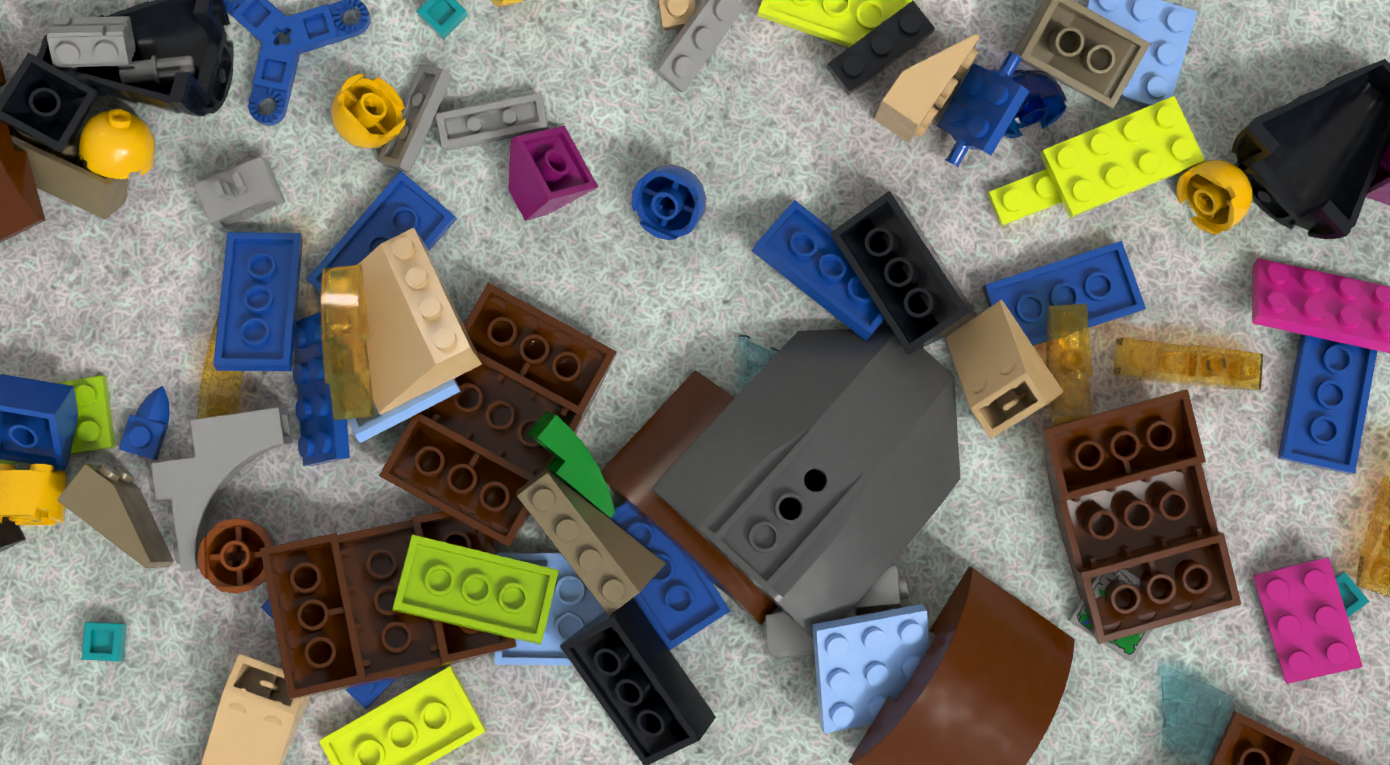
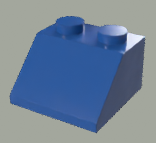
(36, 421)

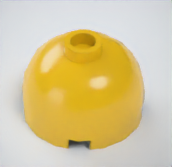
(367, 112)
(117, 144)
(1217, 194)

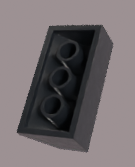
(903, 273)
(639, 683)

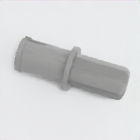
(155, 69)

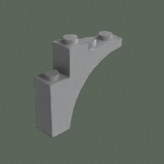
(195, 483)
(788, 639)

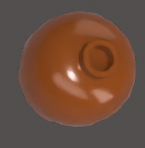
(232, 555)

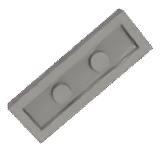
(697, 41)
(420, 108)
(491, 121)

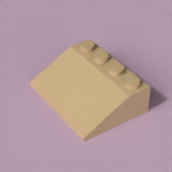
(411, 323)

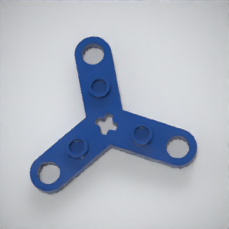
(279, 63)

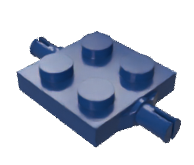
(983, 108)

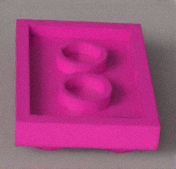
(1307, 620)

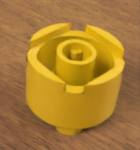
(32, 494)

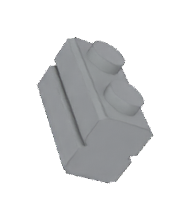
(91, 41)

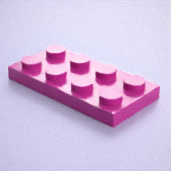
(1321, 305)

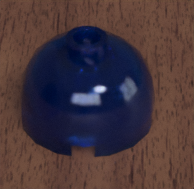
(1042, 103)

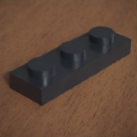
(880, 48)

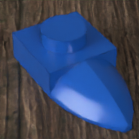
(148, 427)

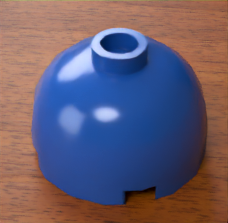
(669, 201)

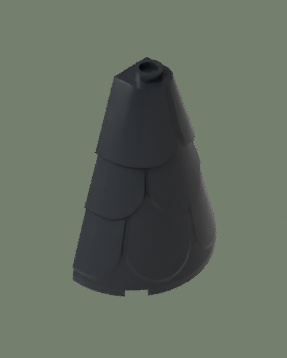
(170, 31)
(1319, 152)

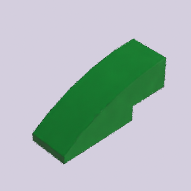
(572, 461)

